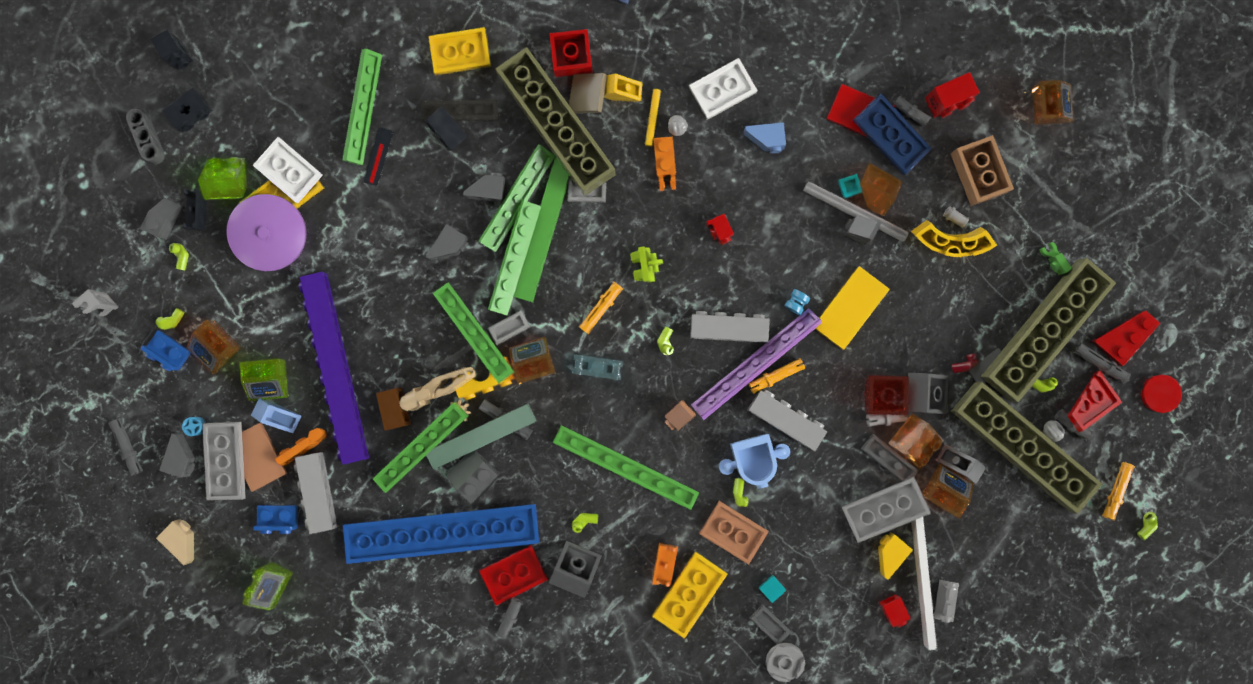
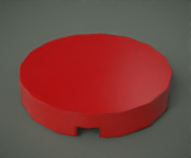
(1161, 393)

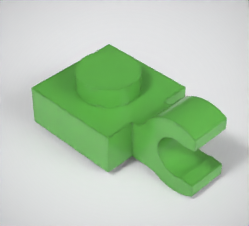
(1057, 260)

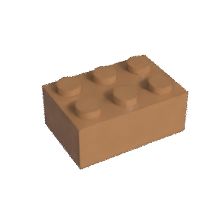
(982, 170)

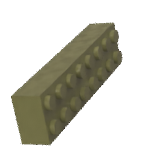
(555, 121)
(1048, 330)
(1026, 447)

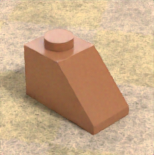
(679, 416)

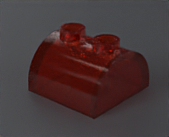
(886, 395)

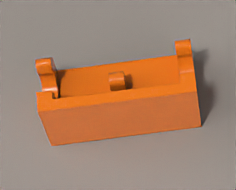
(664, 564)

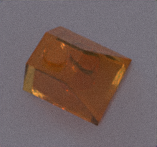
(879, 189)

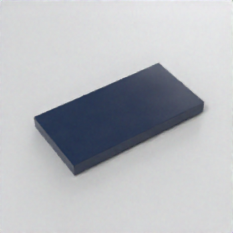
(892, 134)

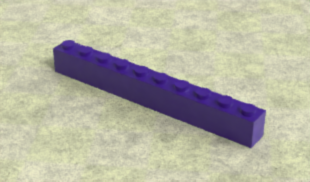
(334, 368)

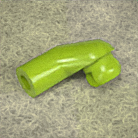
(181, 253)
(170, 322)
(664, 343)
(1045, 385)
(738, 492)
(582, 519)
(1150, 525)

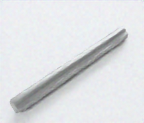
(854, 210)

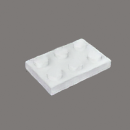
(723, 88)
(287, 170)

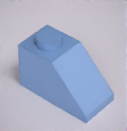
(767, 136)
(275, 415)

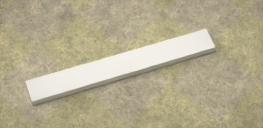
(923, 584)

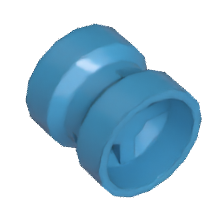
(797, 302)

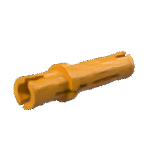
(600, 308)
(768, 380)
(1118, 491)

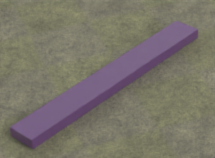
(756, 363)

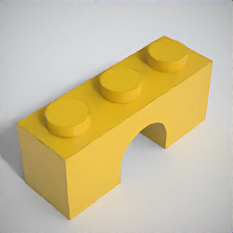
(473, 386)

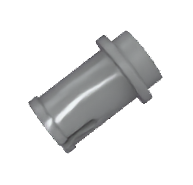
(956, 217)

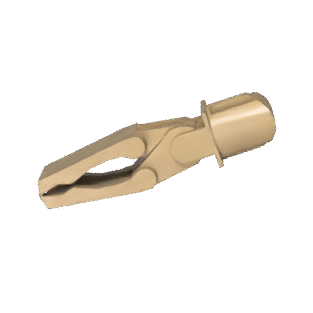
(421, 395)

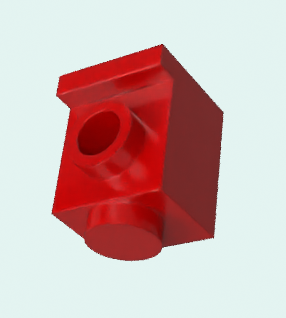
(720, 229)

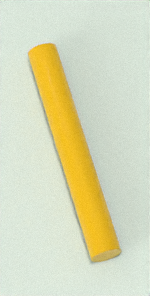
(652, 117)

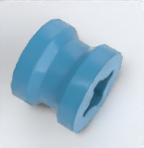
(189, 426)

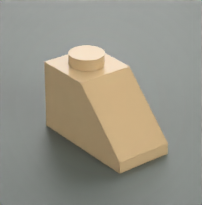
(179, 540)

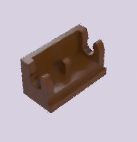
(392, 414)

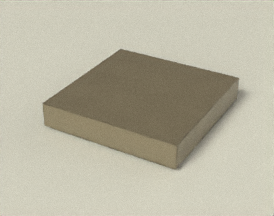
(588, 93)

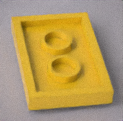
(459, 51)

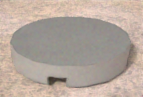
(785, 662)

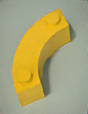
(954, 245)

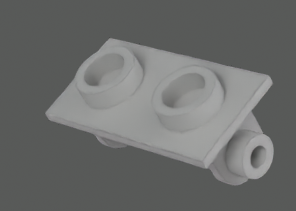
(946, 601)

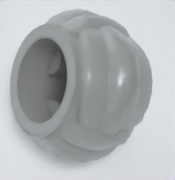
(677, 125)
(1053, 430)

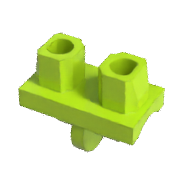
(648, 264)

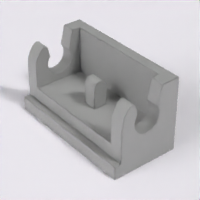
(93, 300)

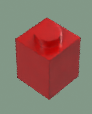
(895, 611)

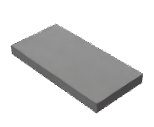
(223, 461)
(886, 509)

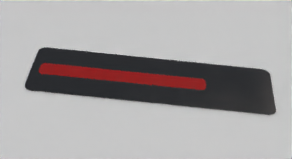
(378, 156)

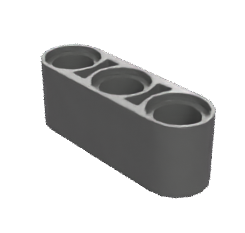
(138, 131)

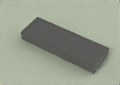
(889, 458)

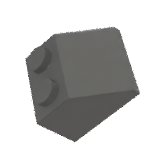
(928, 393)
(472, 476)
(575, 569)

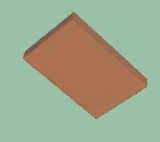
(259, 458)
(733, 532)

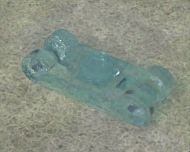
(597, 367)

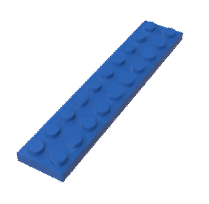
(441, 533)

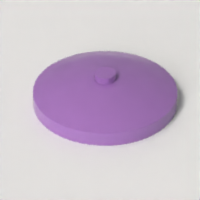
(266, 232)

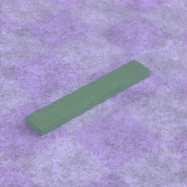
(481, 436)

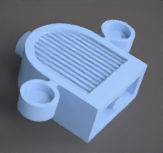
(755, 459)

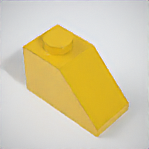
(622, 88)
(891, 554)

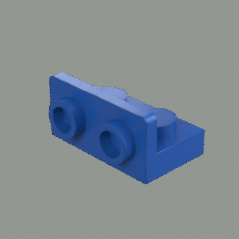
(166, 351)
(276, 518)

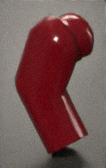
(965, 366)

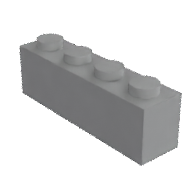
(729, 328)
(786, 420)
(315, 492)

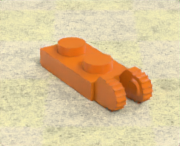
(665, 161)
(302, 446)

